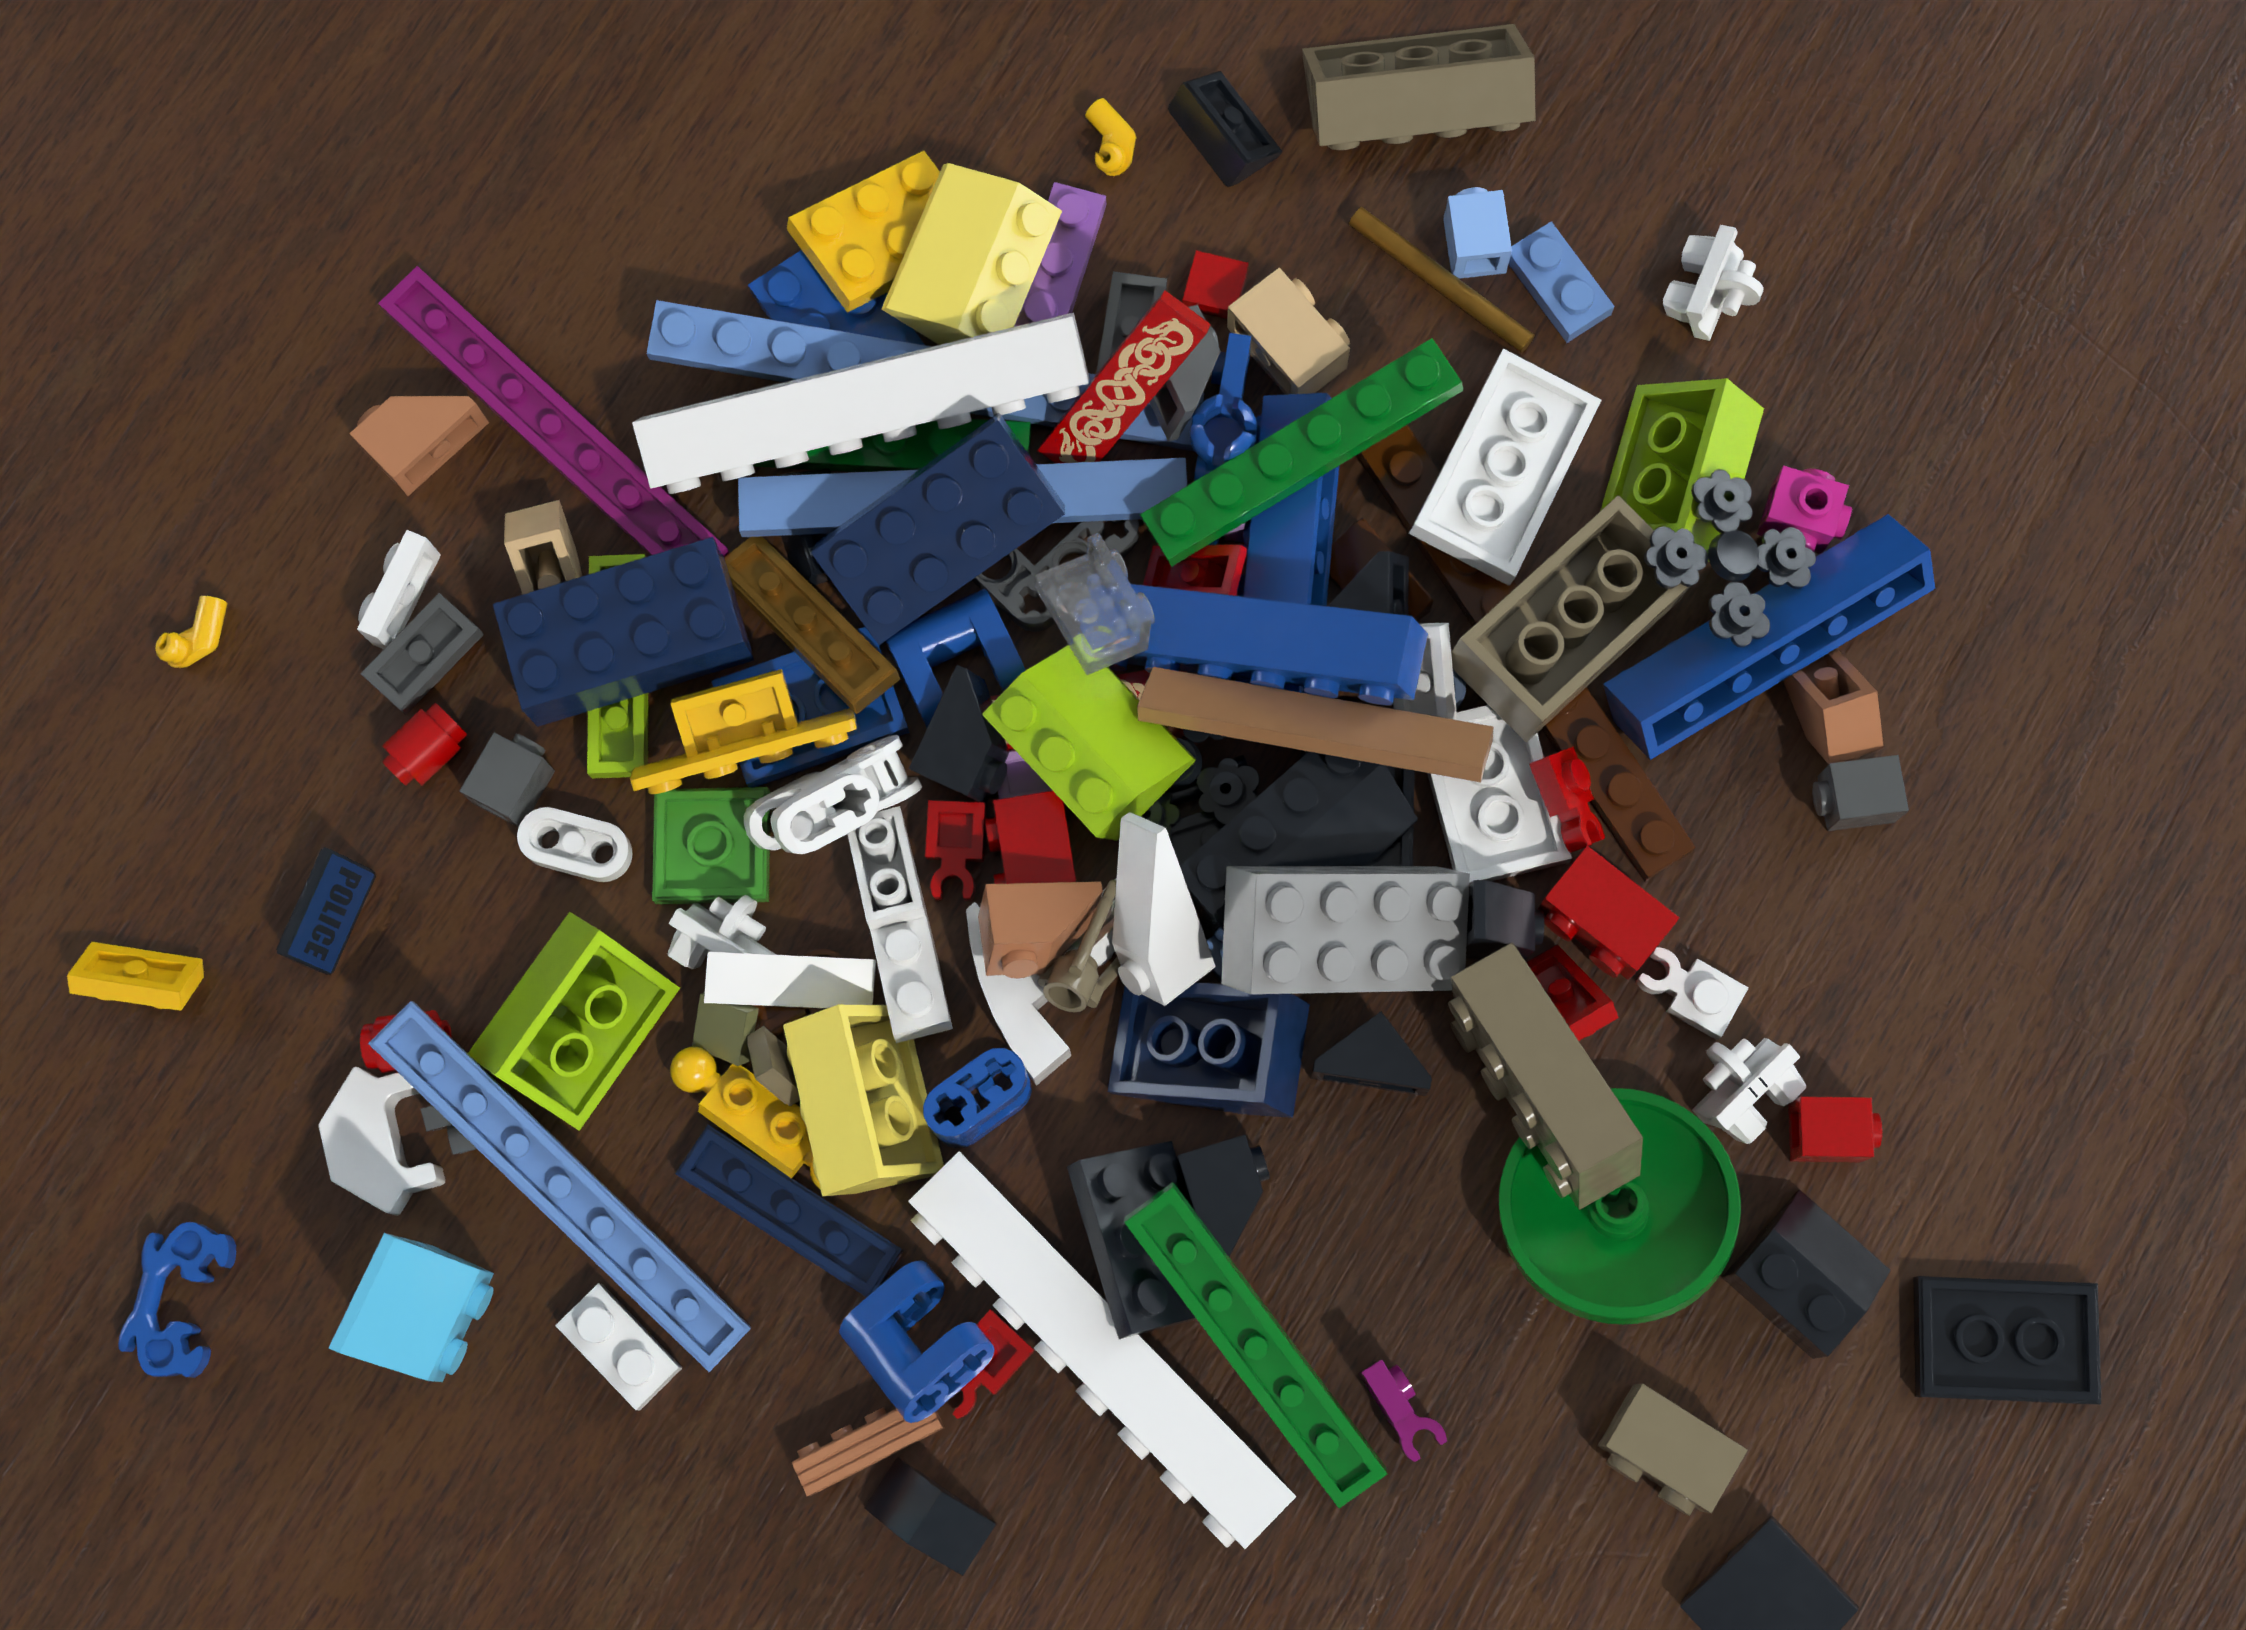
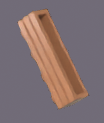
(859, 1448)

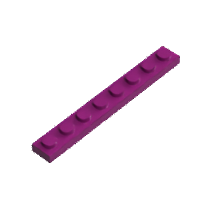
(541, 416)

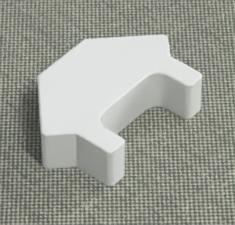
(366, 1145)

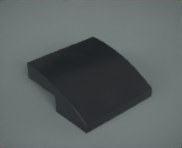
(1769, 1586)

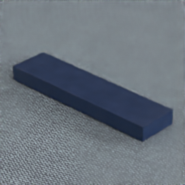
(789, 1212)

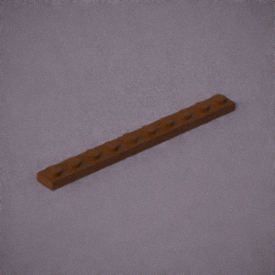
(1618, 783)

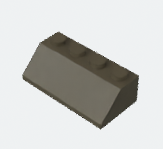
(1420, 86)

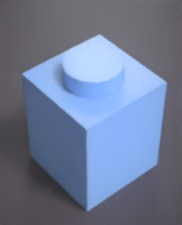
(1477, 233)

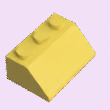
(971, 256)
(861, 1100)

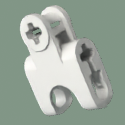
(833, 801)

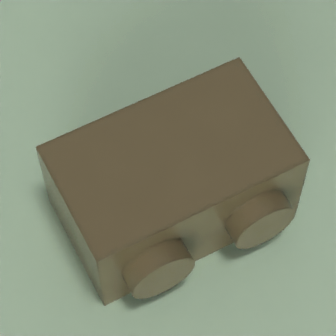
(1672, 1450)

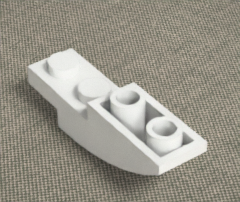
(899, 927)

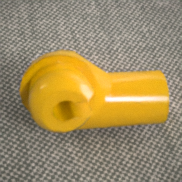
(1117, 140)
(198, 641)

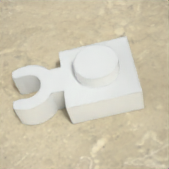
(1701, 995)

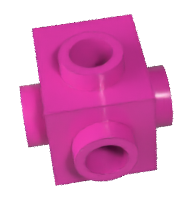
(1809, 503)

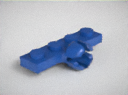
(1224, 423)

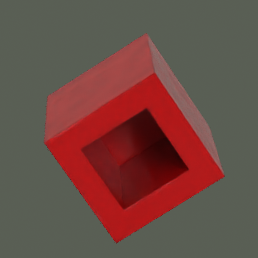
(1833, 1129)

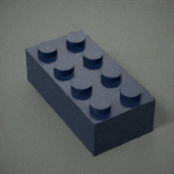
(938, 529)
(623, 632)

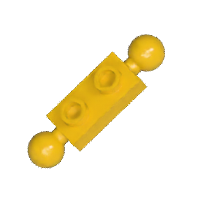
(746, 1110)

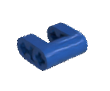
(946, 635)
(976, 1121)
(912, 1379)

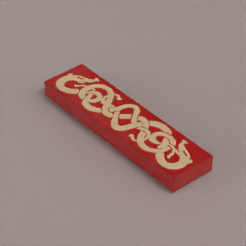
(1126, 383)

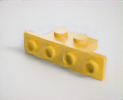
(736, 725)

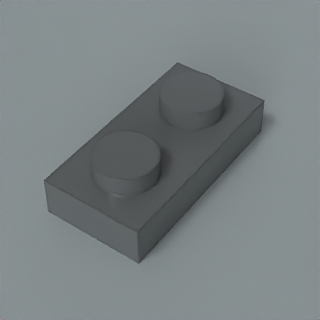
(1127, 302)
(422, 653)

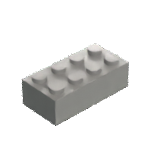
(1343, 928)

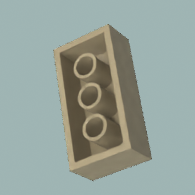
(1565, 621)
(1545, 1077)

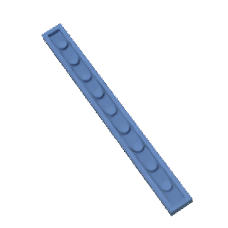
(797, 351)

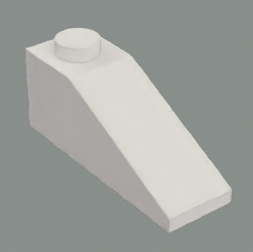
(1154, 916)

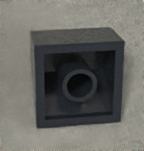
(1808, 1276)

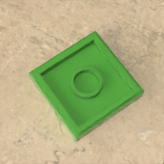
(705, 847)

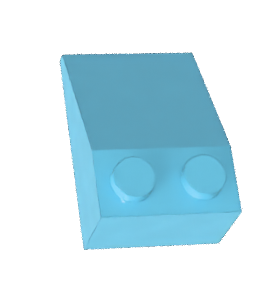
(413, 1309)

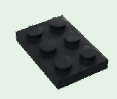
(1108, 1191)

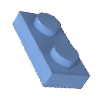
(1559, 282)

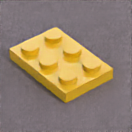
(865, 229)

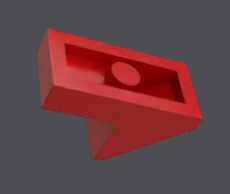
(1209, 570)
(1573, 992)

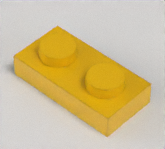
(135, 976)

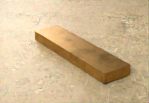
(809, 624)

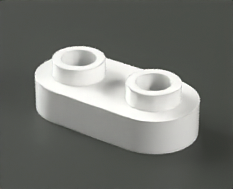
(577, 844)

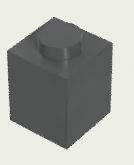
(508, 778)
(1860, 793)

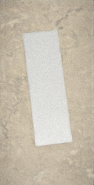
(788, 980)

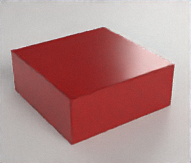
(1215, 283)

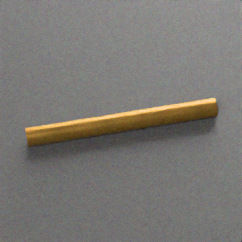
(1441, 279)

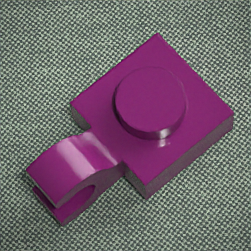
(1391, 1393)

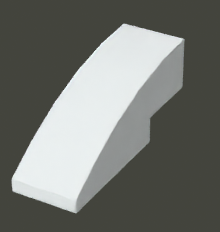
(1015, 1012)

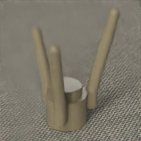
(1074, 978)

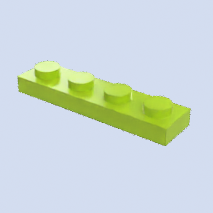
(619, 730)

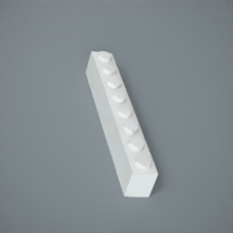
(862, 402)
(1116, 1373)

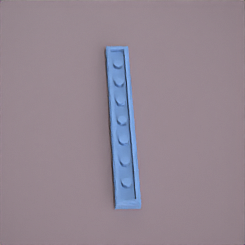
(828, 500)
(560, 1185)

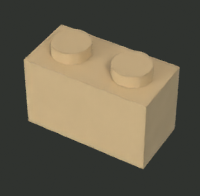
(1289, 334)

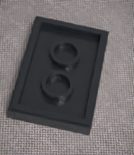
(2007, 1340)

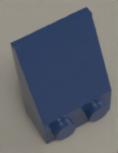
(1212, 1050)

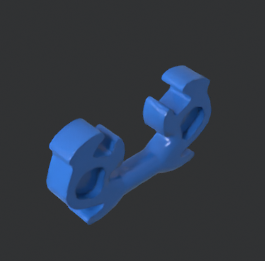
(168, 1351)

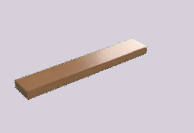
(1316, 724)

